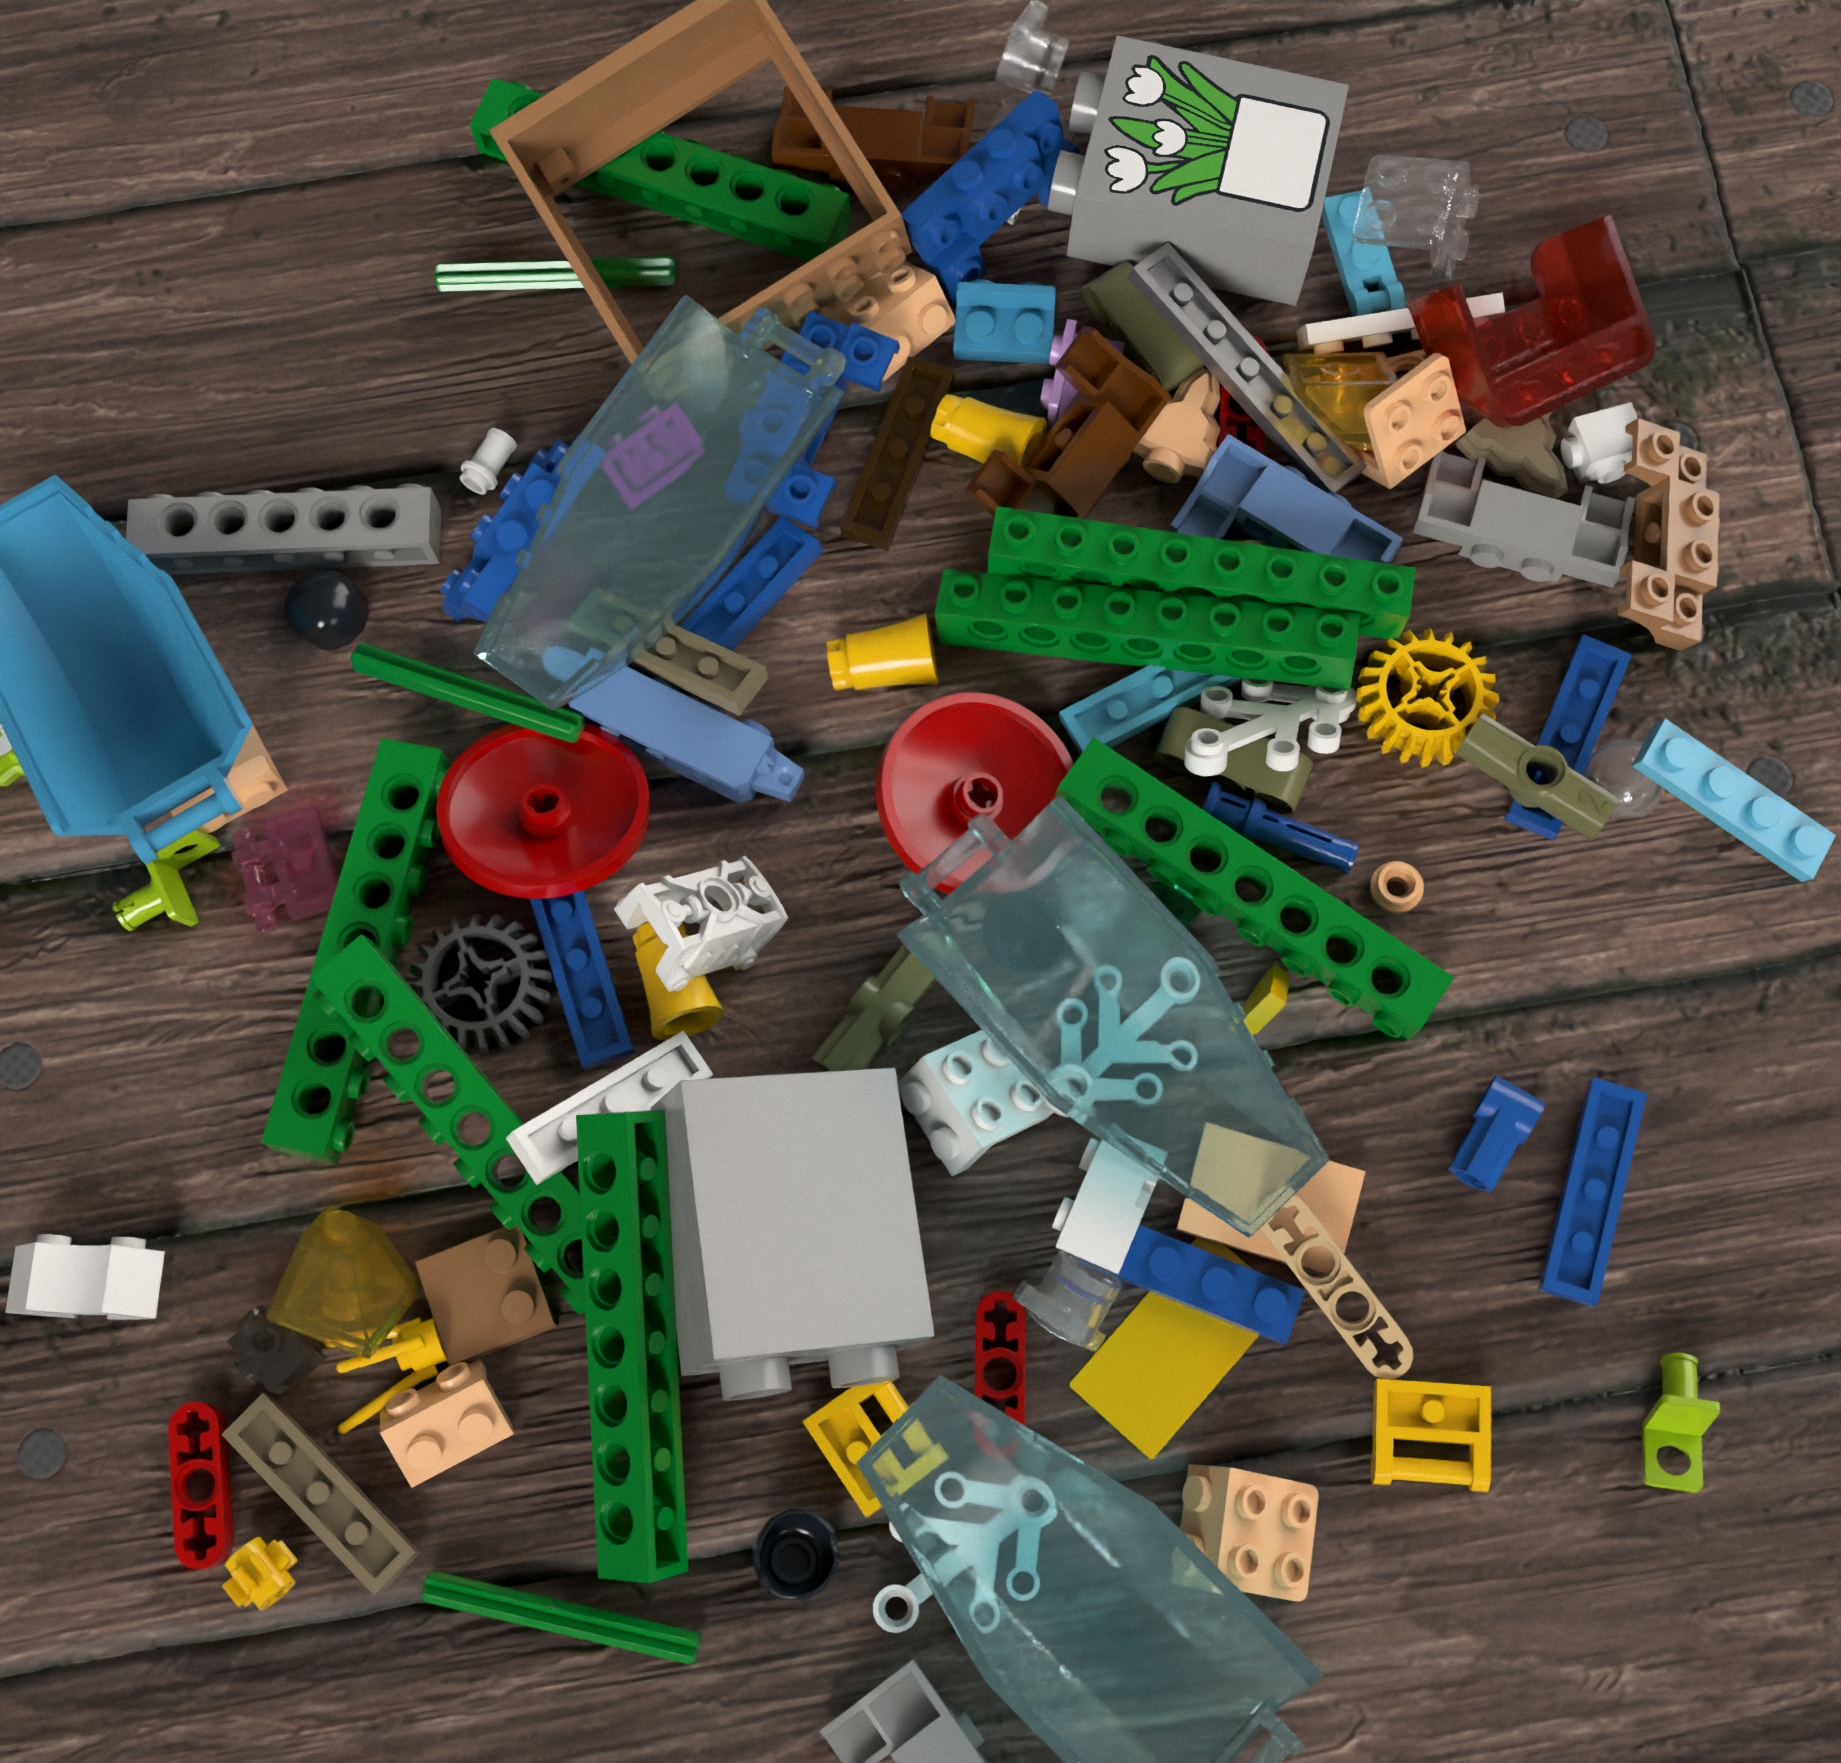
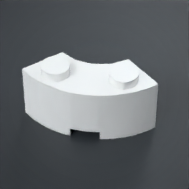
(1106, 1209)
(85, 1280)

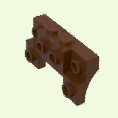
(892, 141)
(1087, 441)

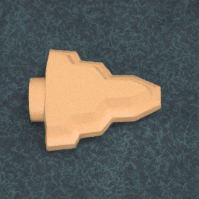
(1184, 431)

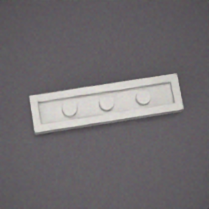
(1378, 328)
(550, 1139)

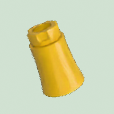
(980, 428)
(884, 656)
(671, 1012)

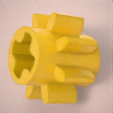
(259, 1573)

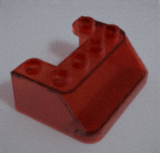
(1554, 348)

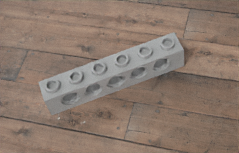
(307, 544)

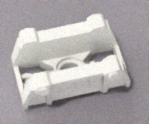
(723, 936)

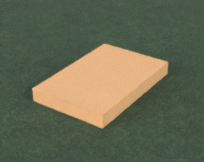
(1329, 1195)

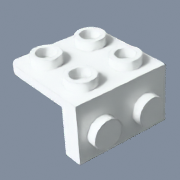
(970, 1099)

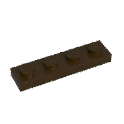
(896, 454)

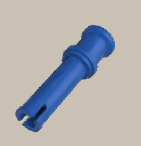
(1256, 822)

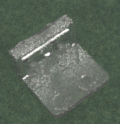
(1418, 207)

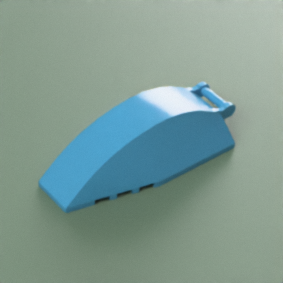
(108, 679)

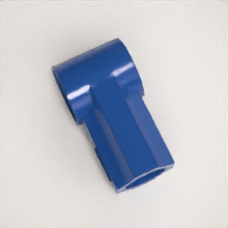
(1501, 1123)

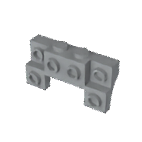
(1522, 528)
(905, 1720)

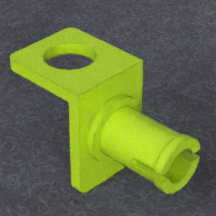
(166, 888)
(1677, 1422)

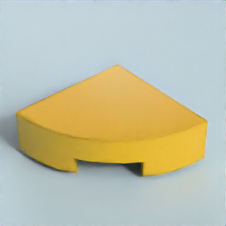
(1266, 999)

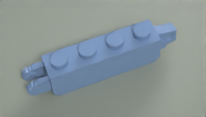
(690, 736)

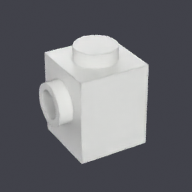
(1598, 444)

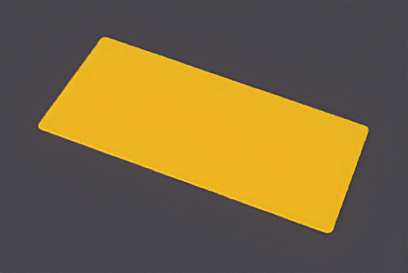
(1161, 1365)

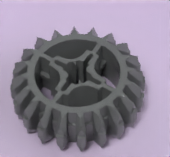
(500, 976)

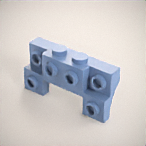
(1280, 507)

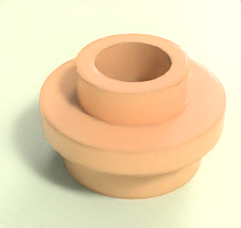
(1405, 875)

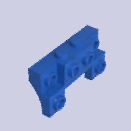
(985, 191)
(866, 364)
(501, 537)

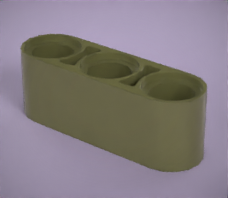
(1133, 320)
(1246, 767)

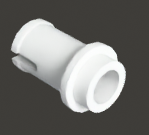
(481, 471)

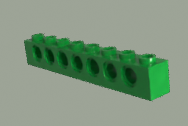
(679, 188)
(1186, 564)
(1148, 628)
(396, 772)
(1281, 889)
(365, 968)
(631, 1346)

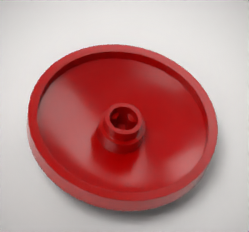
(961, 761)
(543, 811)

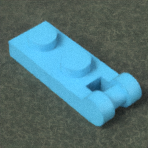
(1360, 264)

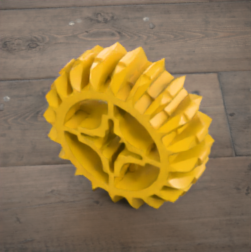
(1409, 664)

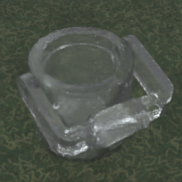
(1032, 54)
(1071, 1299)

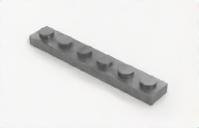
(1244, 369)

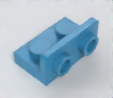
(1004, 322)

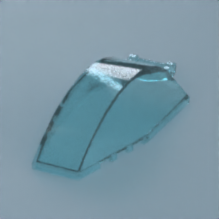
(658, 498)
(1112, 1012)
(1080, 1593)

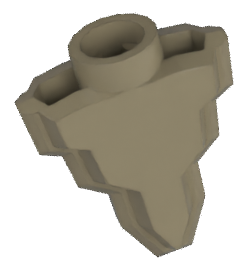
(1518, 453)

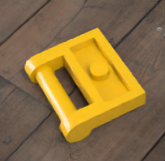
(1431, 1415)
(847, 1433)

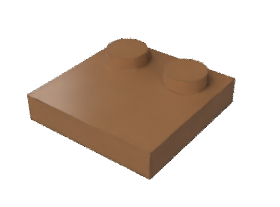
(485, 1295)

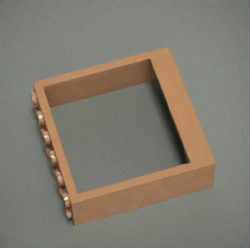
(653, 85)

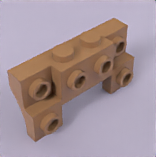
(1672, 537)

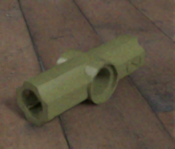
(1566, 795)
(876, 1014)

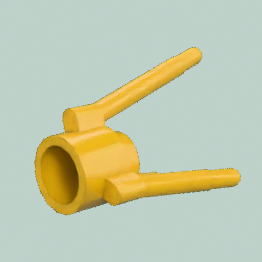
(415, 1347)

